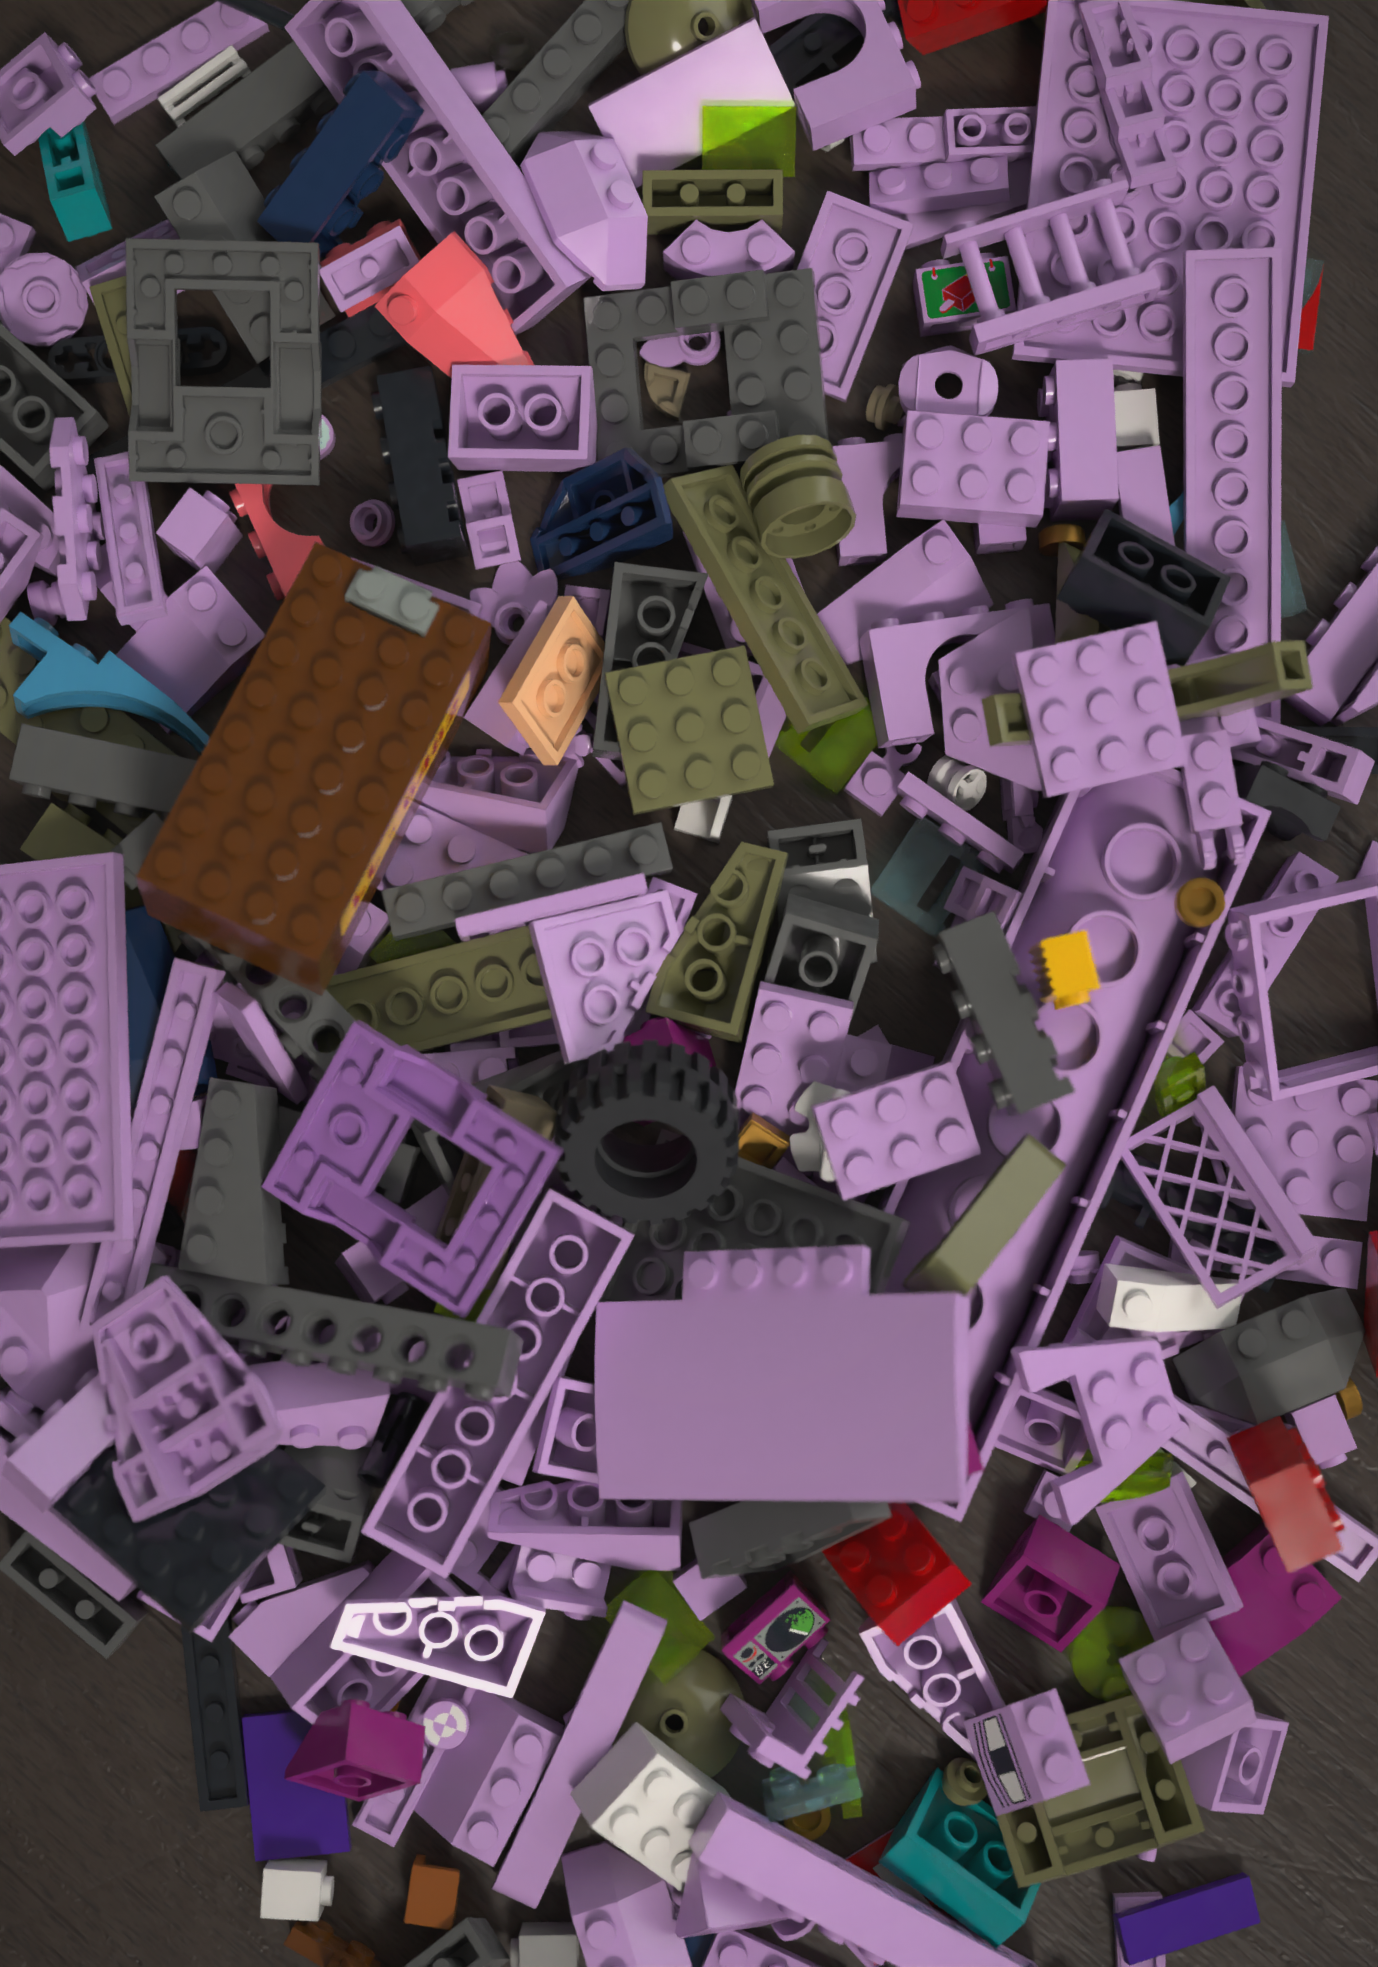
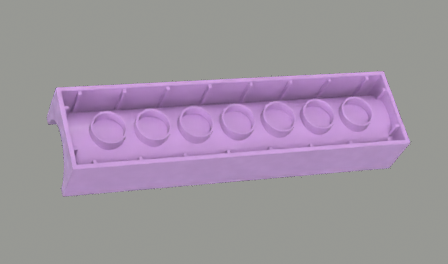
(1111, 870)

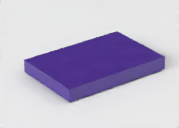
(287, 1815)

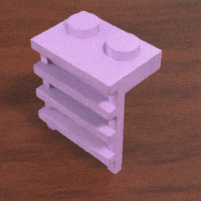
(781, 1733)

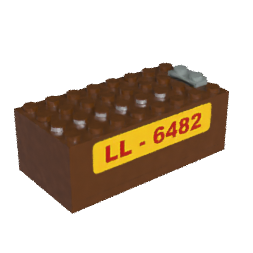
(316, 768)

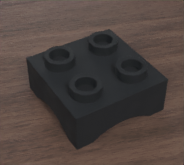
(1292, 806)

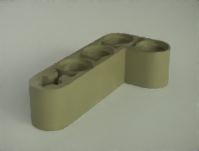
(988, 1221)

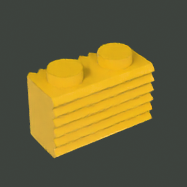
(1065, 969)

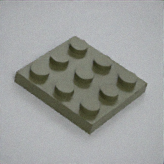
(689, 730)

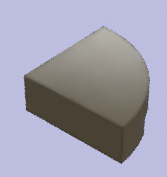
(666, 388)

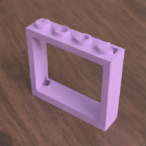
(1251, 989)

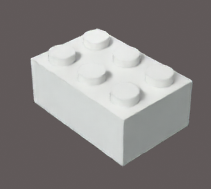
(647, 1802)

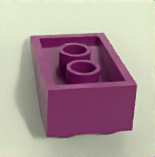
(1274, 1602)

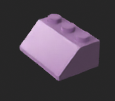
(522, 418)
(490, 1775)

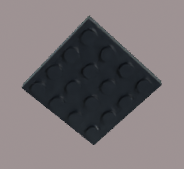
(196, 1549)

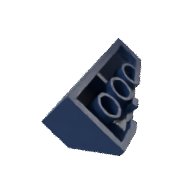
(148, 973)

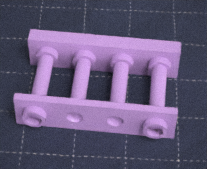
(1039, 312)

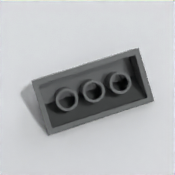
(225, 206)

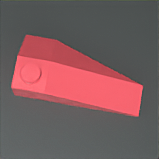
(452, 311)

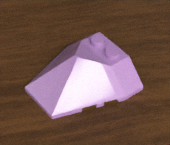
(41, 1316)
(177, 1400)

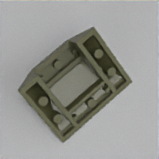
(1127, 1809)

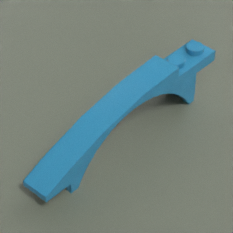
(72, 679)

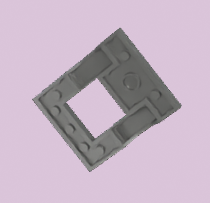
(770, 366)
(224, 431)

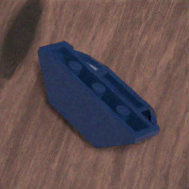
(602, 517)

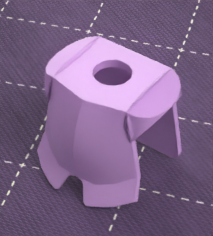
(921, 371)

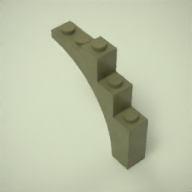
(1198, 689)

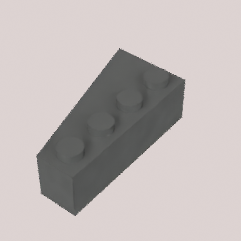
(644, 626)
(1000, 1015)
(230, 1218)
(776, 1534)

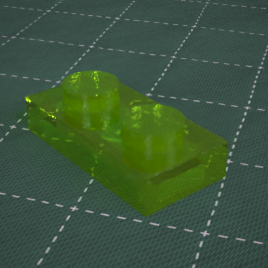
(1178, 1083)
(841, 1747)

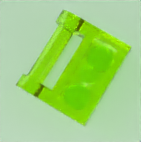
(837, 753)

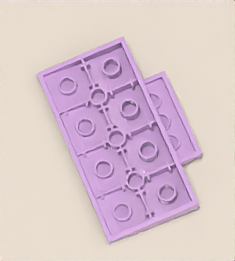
(783, 1385)

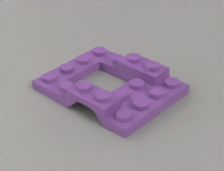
(354, 1132)

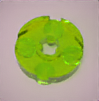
(1090, 1650)

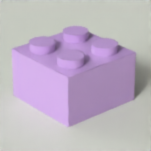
(1188, 1690)

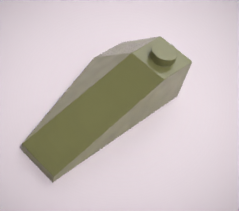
(719, 958)

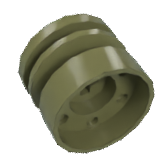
(797, 496)

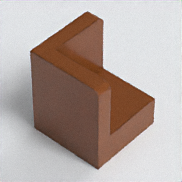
(432, 1895)

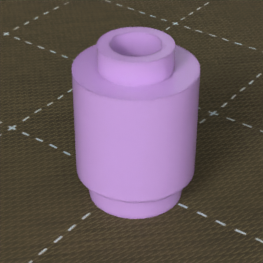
(481, 83)

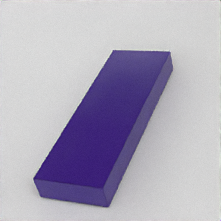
(1186, 1918)

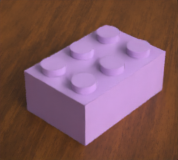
(1081, 439)
(973, 469)

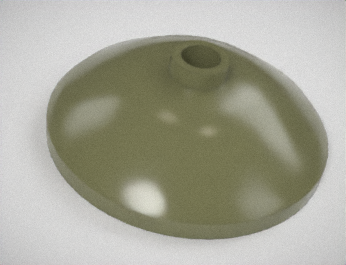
(668, 28)
(696, 1697)

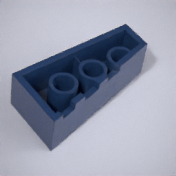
(341, 163)

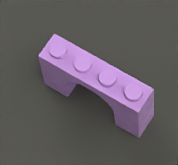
(865, 91)
(866, 475)
(898, 658)

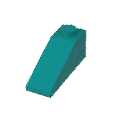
(74, 183)

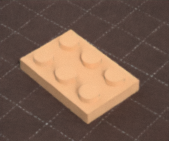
(556, 681)

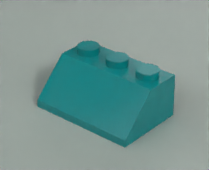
(959, 1862)

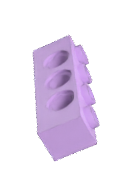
(1218, 1002)

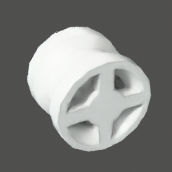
(958, 782)

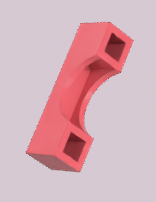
(283, 549)

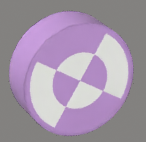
(446, 1723)

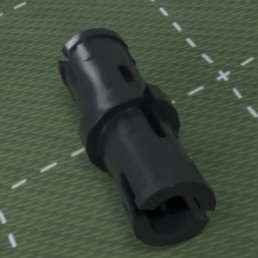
(396, 1427)

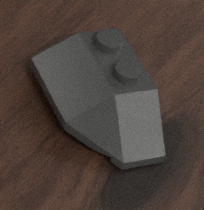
(1275, 1359)

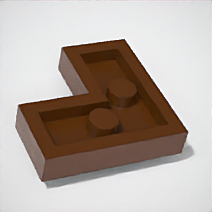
(321, 1946)

